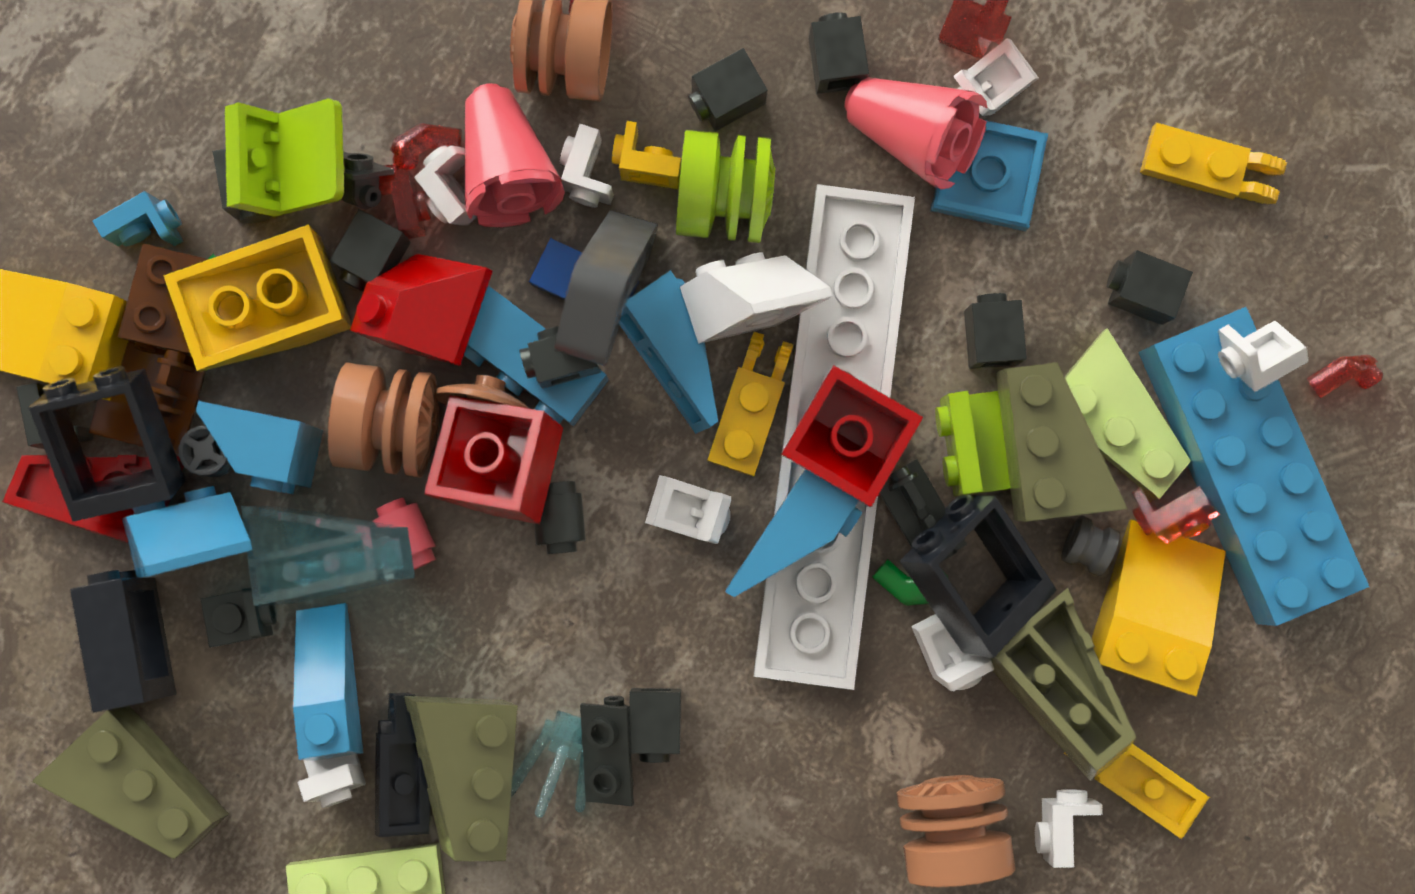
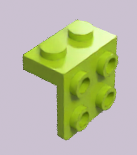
(284, 158)
(973, 442)

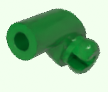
(899, 584)

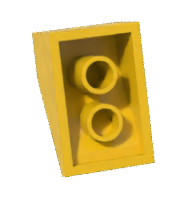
(258, 300)
(57, 329)
(1160, 610)

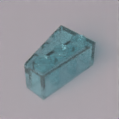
(320, 555)

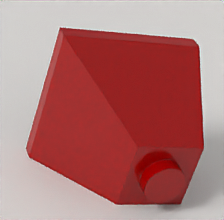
(423, 307)

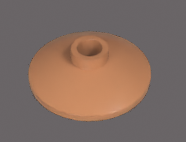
(485, 389)

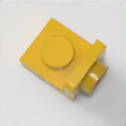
(652, 167)

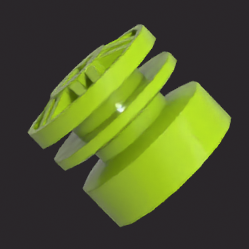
(724, 186)

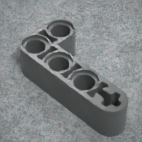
(603, 285)

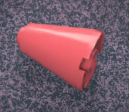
(920, 125)
(505, 162)

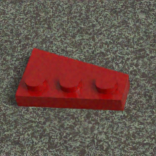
(38, 492)

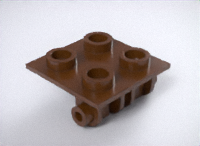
(149, 311)
(175, 388)

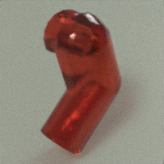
(419, 139)
(1342, 370)

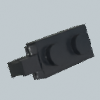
(400, 780)

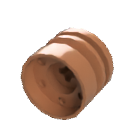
(563, 45)
(373, 419)
(956, 840)

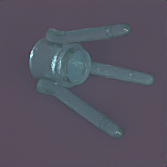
(566, 743)

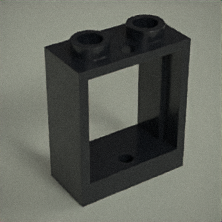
(80, 492)
(1010, 605)
(122, 640)

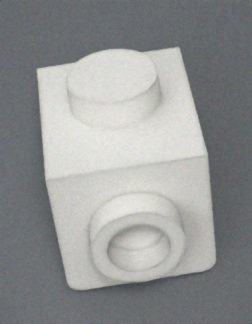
(998, 76)
(579, 158)
(445, 193)
(1261, 355)
(689, 510)
(946, 660)
(331, 780)
(1055, 831)

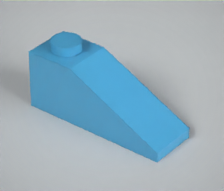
(666, 340)
(802, 524)
(325, 685)

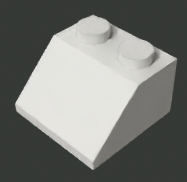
(749, 295)

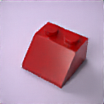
(852, 436)
(495, 458)

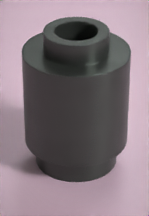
(561, 519)

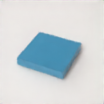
(1000, 181)

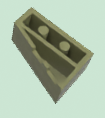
(1050, 448)
(1064, 687)
(468, 771)
(134, 784)

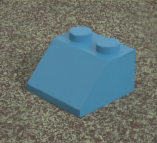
(265, 446)
(185, 533)

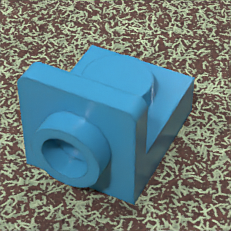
(133, 219)

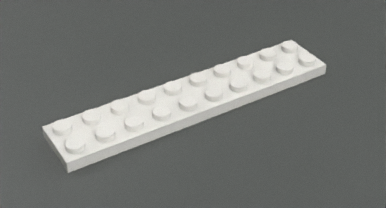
(818, 602)

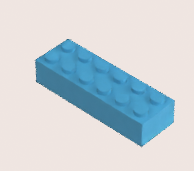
(1258, 474)

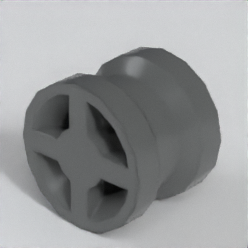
(199, 447)
(1090, 546)

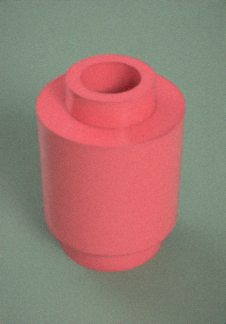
(410, 516)

